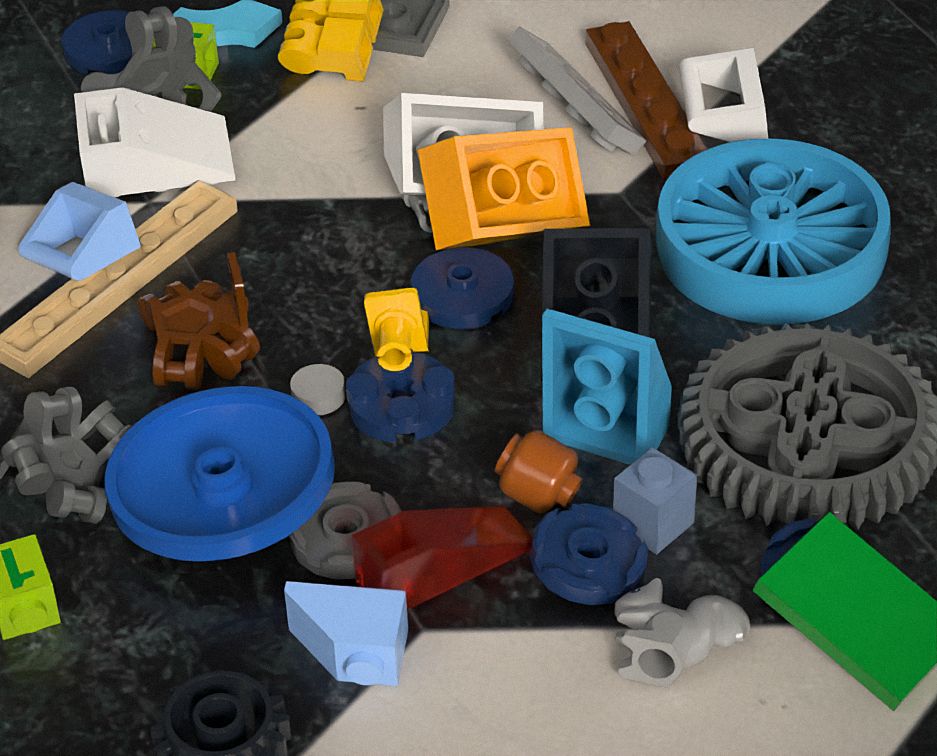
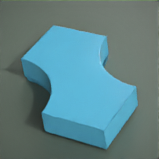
(238, 24)

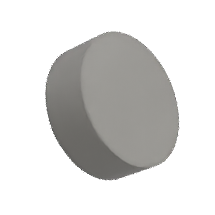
(319, 387)

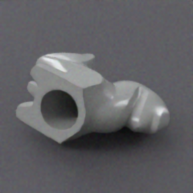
(671, 638)

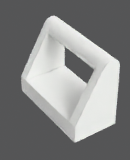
(729, 71)

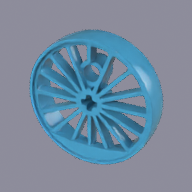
(772, 229)

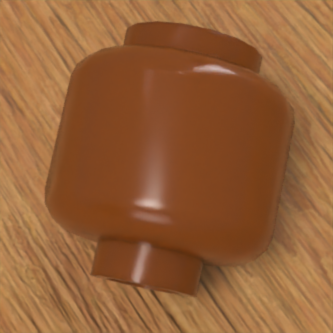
(538, 472)

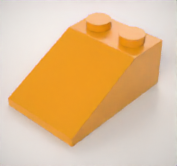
(502, 186)

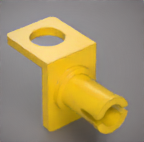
(396, 326)

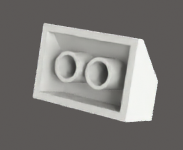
(425, 119)

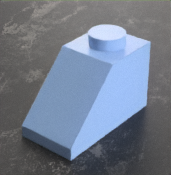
(350, 629)

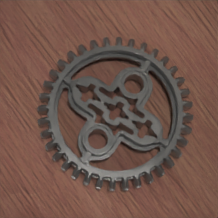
(809, 425)

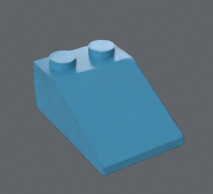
(603, 388)

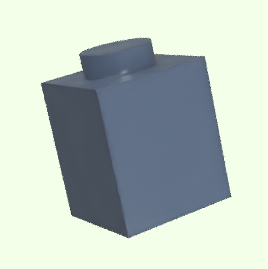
(656, 498)

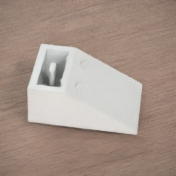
(148, 143)

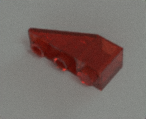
(435, 549)

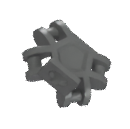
(159, 70)
(63, 463)

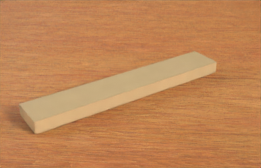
(84, 303)

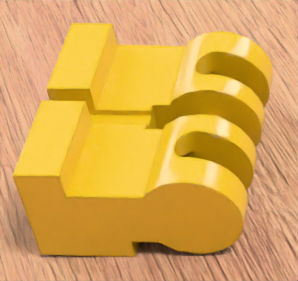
(331, 36)

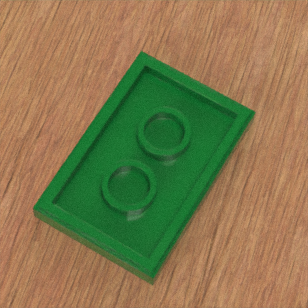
(856, 609)

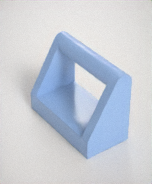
(86, 214)

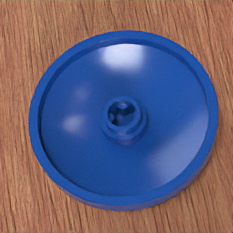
(219, 473)

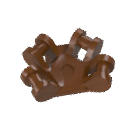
(192, 321)

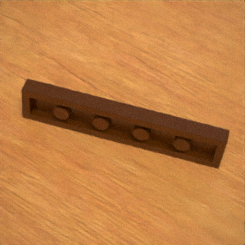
(644, 95)

